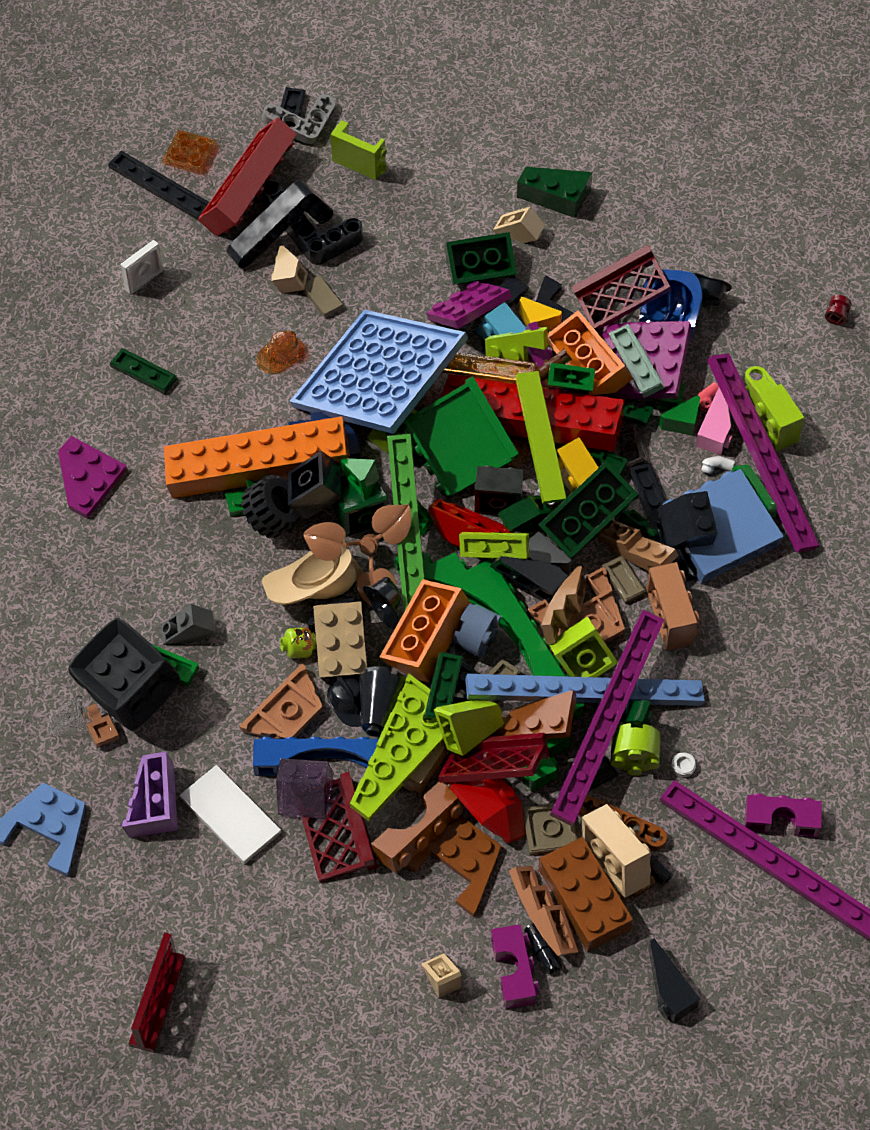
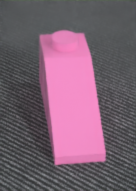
(716, 426)

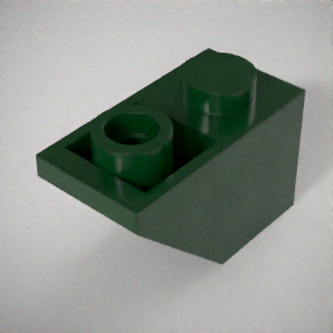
(525, 514)
(637, 714)

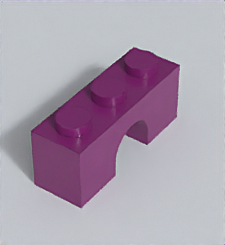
(803, 813)
(511, 944)

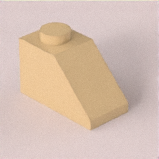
(522, 224)

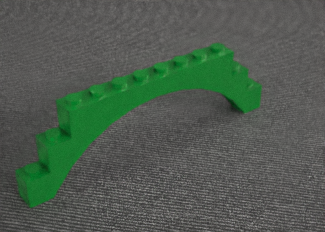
(489, 590)

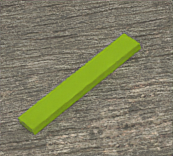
(540, 437)

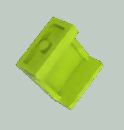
(358, 154)

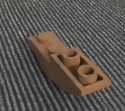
(635, 548)

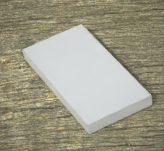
(230, 814)

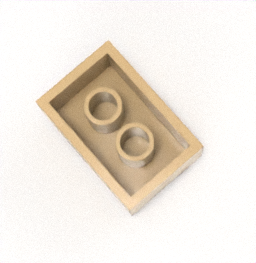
(340, 639)
(617, 850)

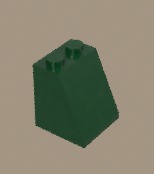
(355, 512)

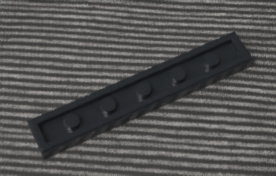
(158, 184)
(650, 499)

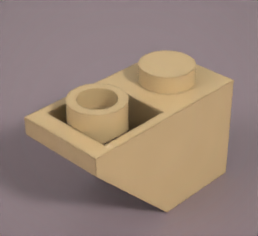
(288, 272)

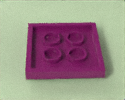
(468, 304)

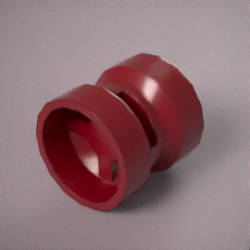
(838, 309)

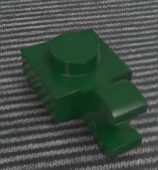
(635, 520)

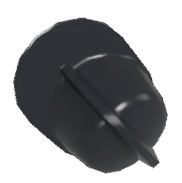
(712, 289)
(384, 600)
(345, 700)

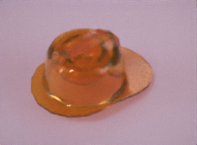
(280, 352)

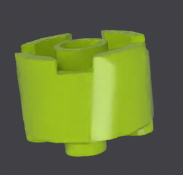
(635, 748)

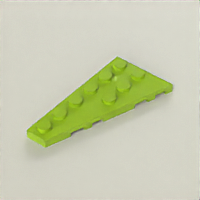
(399, 751)

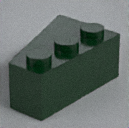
(555, 188)

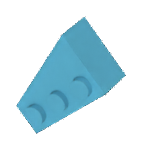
(500, 321)

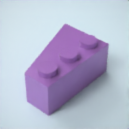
(154, 798)

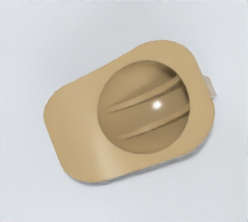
(312, 578)

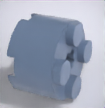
(476, 630)

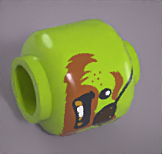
(298, 642)

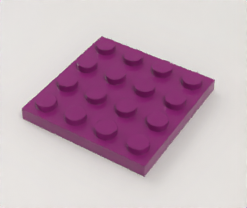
(665, 348)

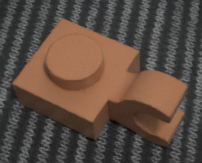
(100, 729)

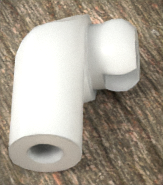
(717, 461)

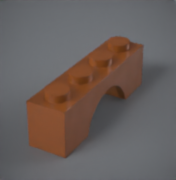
(398, 846)

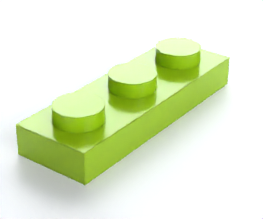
(494, 545)

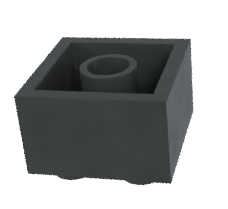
(497, 489)

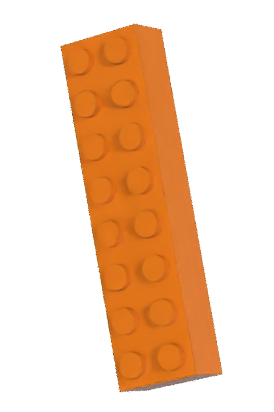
(233, 459)

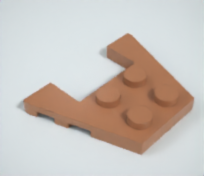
(600, 610)

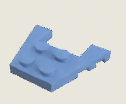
(50, 816)

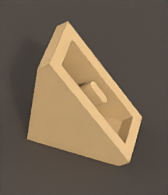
(442, 975)

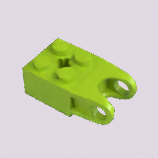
(775, 409)

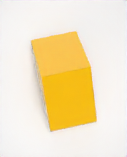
(544, 315)

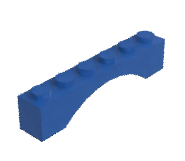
(269, 751)

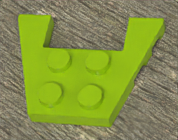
(516, 345)

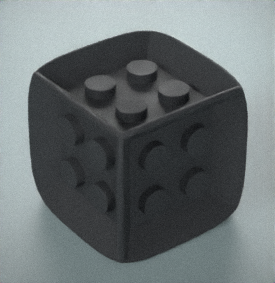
(124, 674)

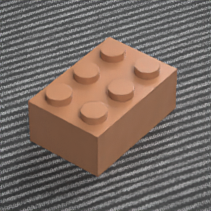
(673, 604)

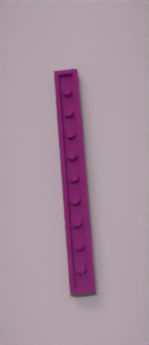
(763, 453)
(606, 718)
(768, 858)

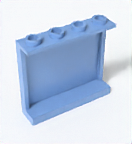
(741, 524)

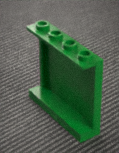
(458, 437)

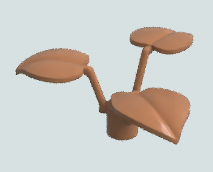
(390, 521)

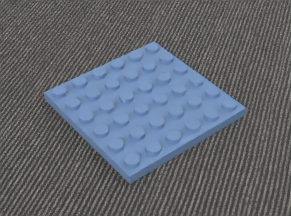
(379, 370)

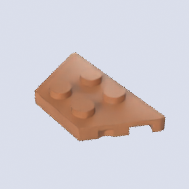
(286, 709)

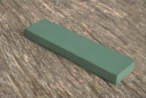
(636, 361)

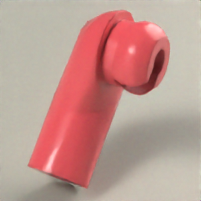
(706, 396)

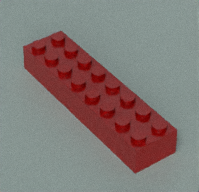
(570, 414)

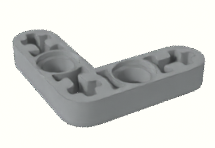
(302, 125)

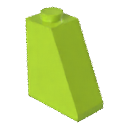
(468, 723)

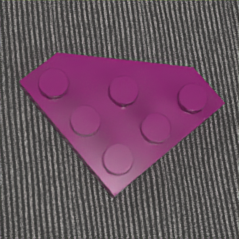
(87, 475)

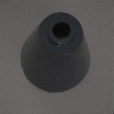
(378, 697)

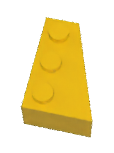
(575, 464)

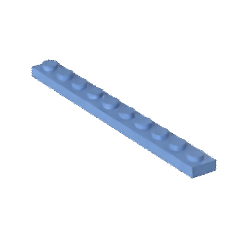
(587, 689)

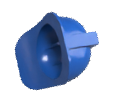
(679, 304)

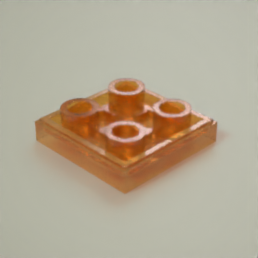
(189, 151)

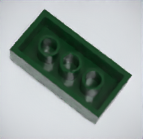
(589, 510)

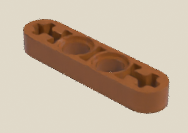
(628, 818)

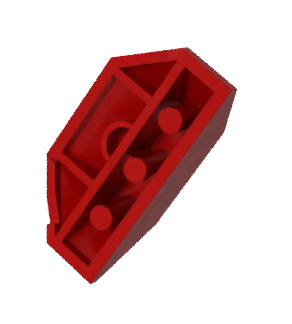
(455, 519)
(493, 806)

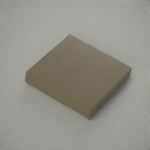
(545, 832)

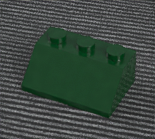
(480, 258)

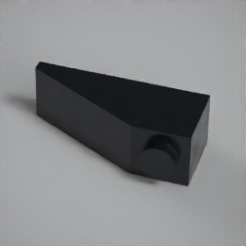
(534, 576)
(672, 990)

